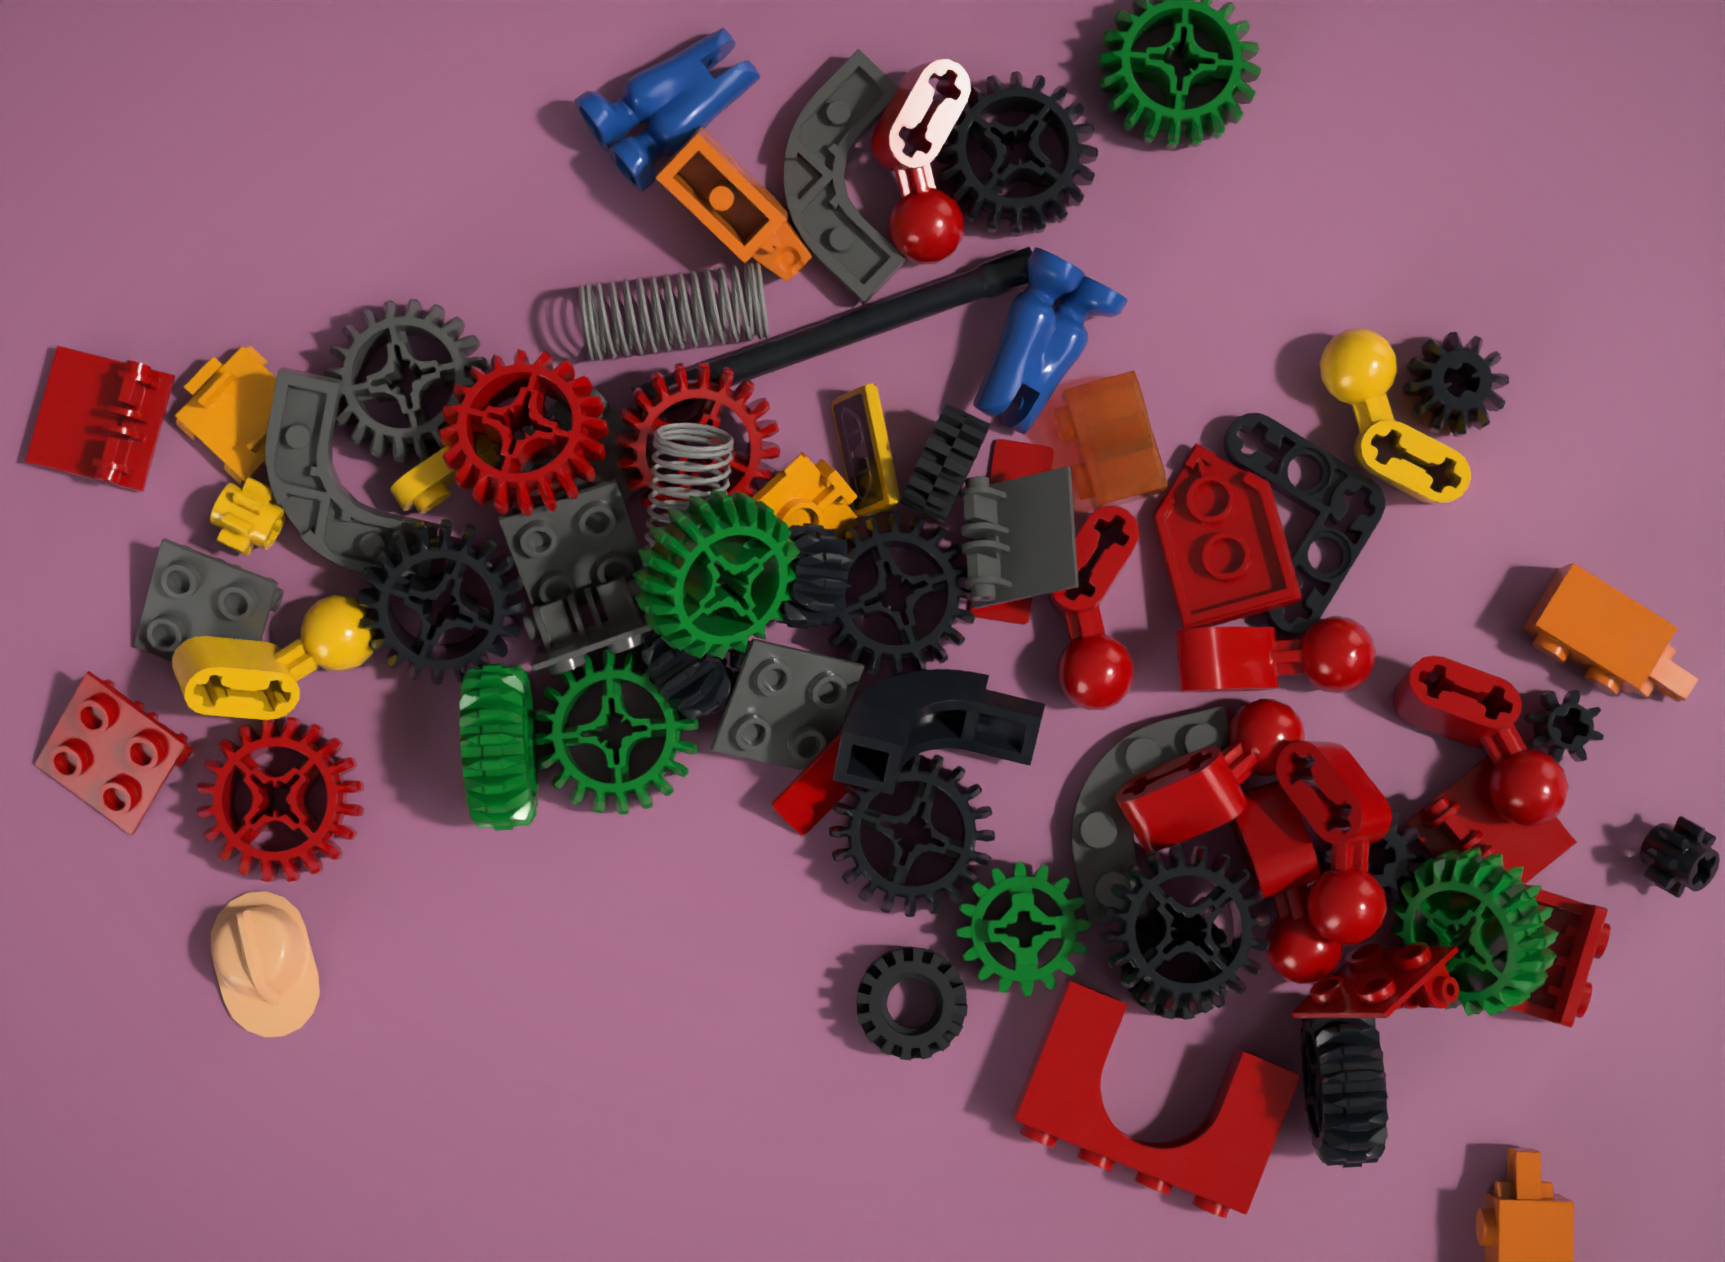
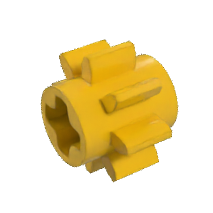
(247, 516)

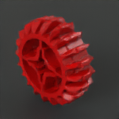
(716, 396)
(479, 415)
(242, 762)

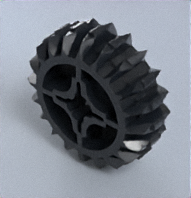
(994, 136)
(946, 578)
(466, 614)
(897, 874)
(1207, 908)
(1344, 1089)

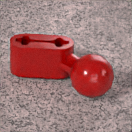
(925, 221)
(1331, 655)
(1094, 667)
(1525, 783)
(1204, 785)
(1349, 814)
(1282, 866)

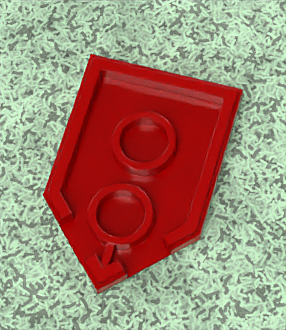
(1223, 543)

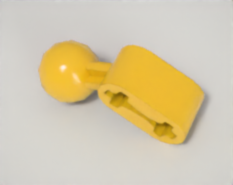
(1360, 370)
(261, 679)

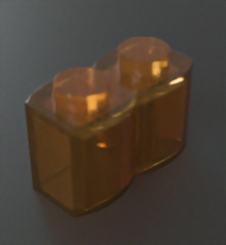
(1111, 440)

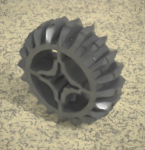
(378, 385)

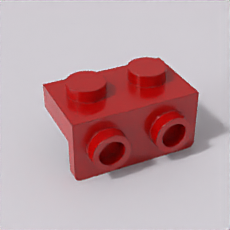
(1580, 939)

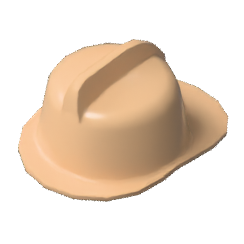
(265, 964)

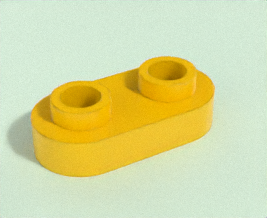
(428, 482)

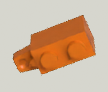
(734, 205)
(1607, 635)
(1524, 1216)

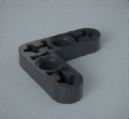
(1322, 500)

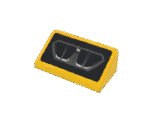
(866, 451)

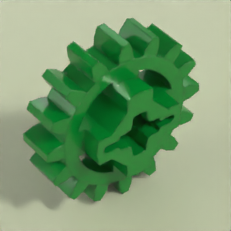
(1025, 956)

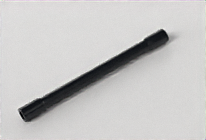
(984, 281)

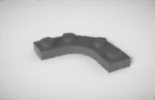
(816, 183)
(309, 486)
(1099, 830)

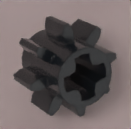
(1576, 717)
(1679, 856)

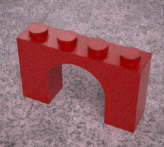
(1214, 1161)

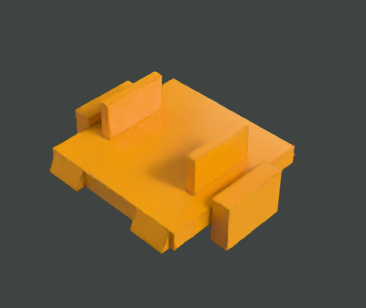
(231, 411)
(810, 495)

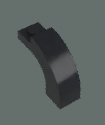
(929, 713)

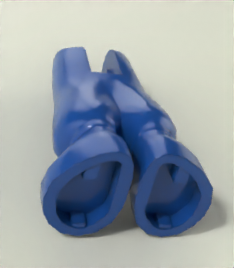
(672, 98)
(1042, 340)

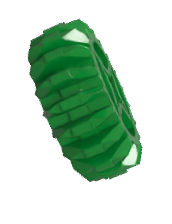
(1200, 65)
(681, 578)
(565, 736)
(499, 746)
(1495, 934)

